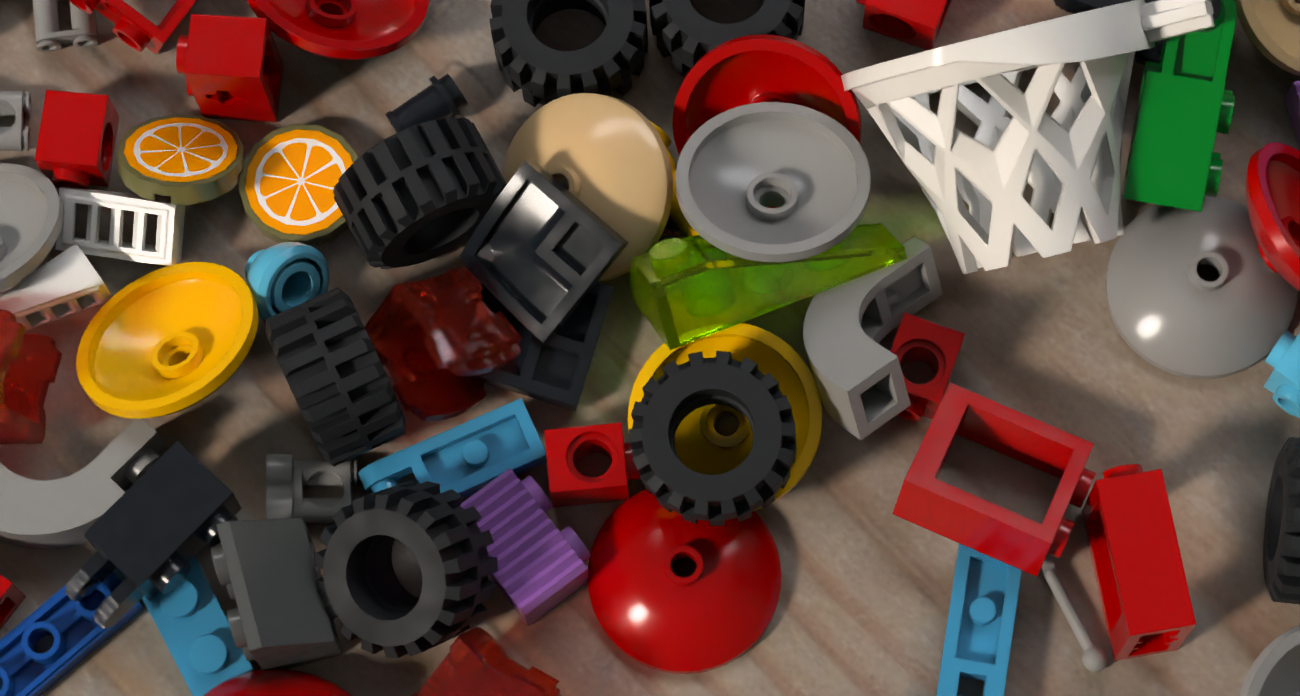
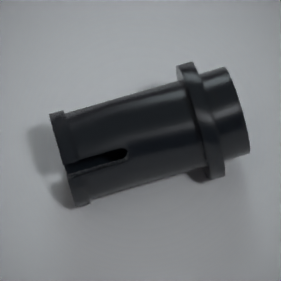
(433, 103)

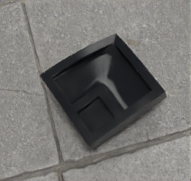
(540, 250)
(558, 367)

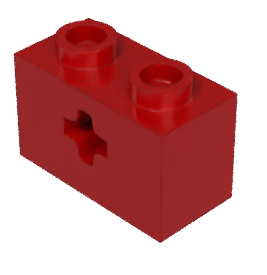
(231, 67)

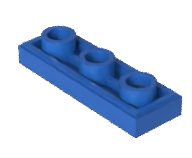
(75, 637)

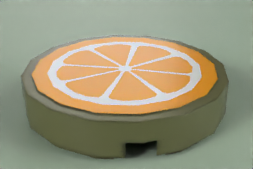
(180, 158)
(292, 182)

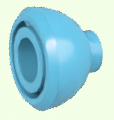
(286, 277)

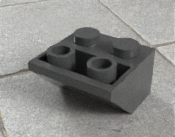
(273, 580)

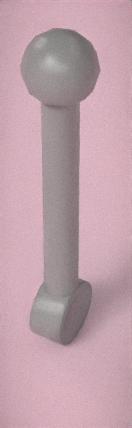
(1094, 657)

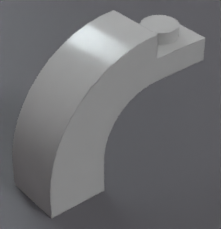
(842, 335)
(63, 509)

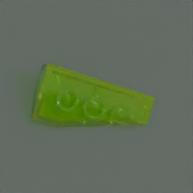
(698, 290)

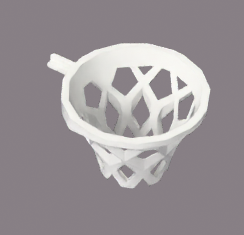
(1064, 156)

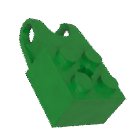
(1179, 116)

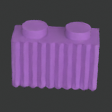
(534, 558)

